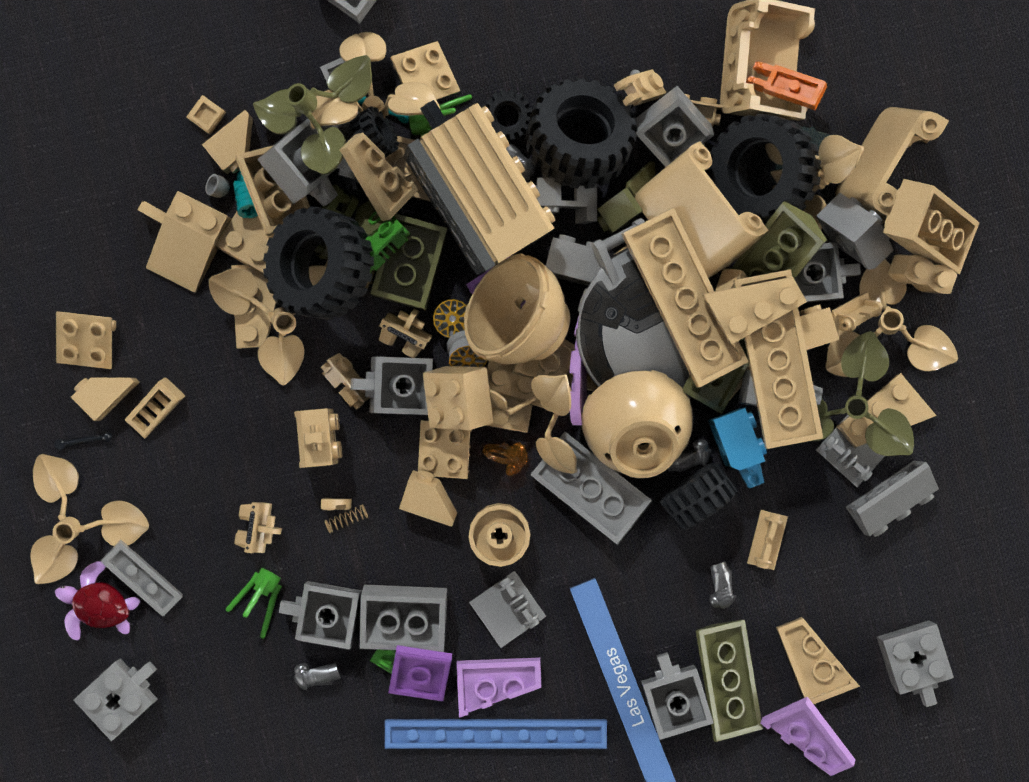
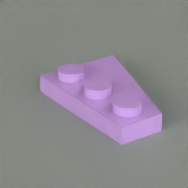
(494, 680)
(809, 731)

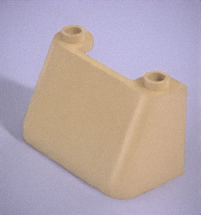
(766, 34)
(883, 149)
(706, 215)

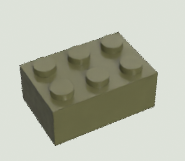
(413, 267)

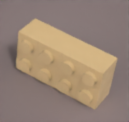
(930, 225)

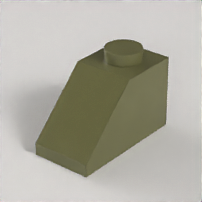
(618, 212)

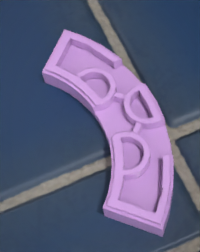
(579, 385)

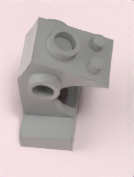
(584, 199)

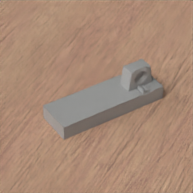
(141, 578)

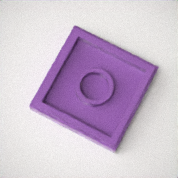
(420, 673)

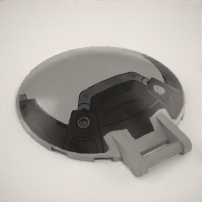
(621, 323)

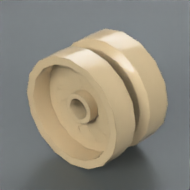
(499, 551)

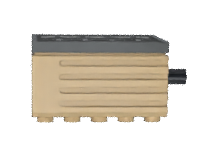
(477, 186)

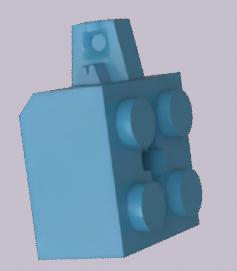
(739, 444)

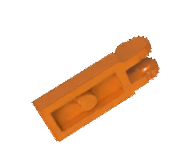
(788, 85)

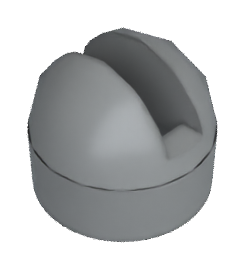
(217, 186)

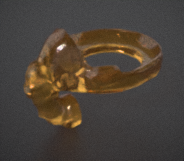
(516, 455)

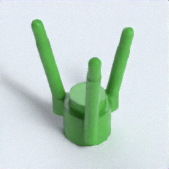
(420, 125)
(264, 584)

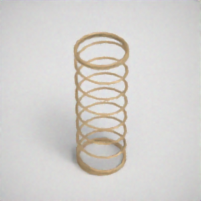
(329, 526)

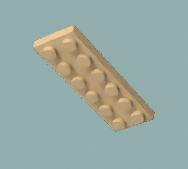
(677, 288)
(782, 376)

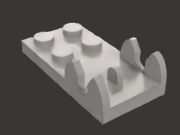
(595, 492)

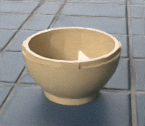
(502, 329)
(635, 411)

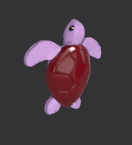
(95, 603)

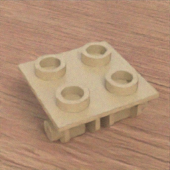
(428, 67)
(84, 340)
(444, 451)

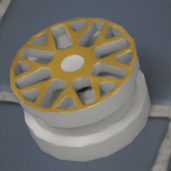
(449, 317)
(461, 353)

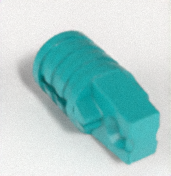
(244, 203)

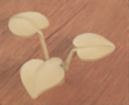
(407, 99)
(838, 159)
(929, 347)
(277, 356)
(554, 397)
(49, 554)

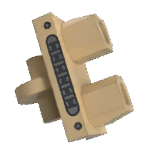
(407, 328)
(259, 528)

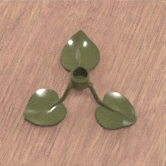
(280, 112)
(889, 433)

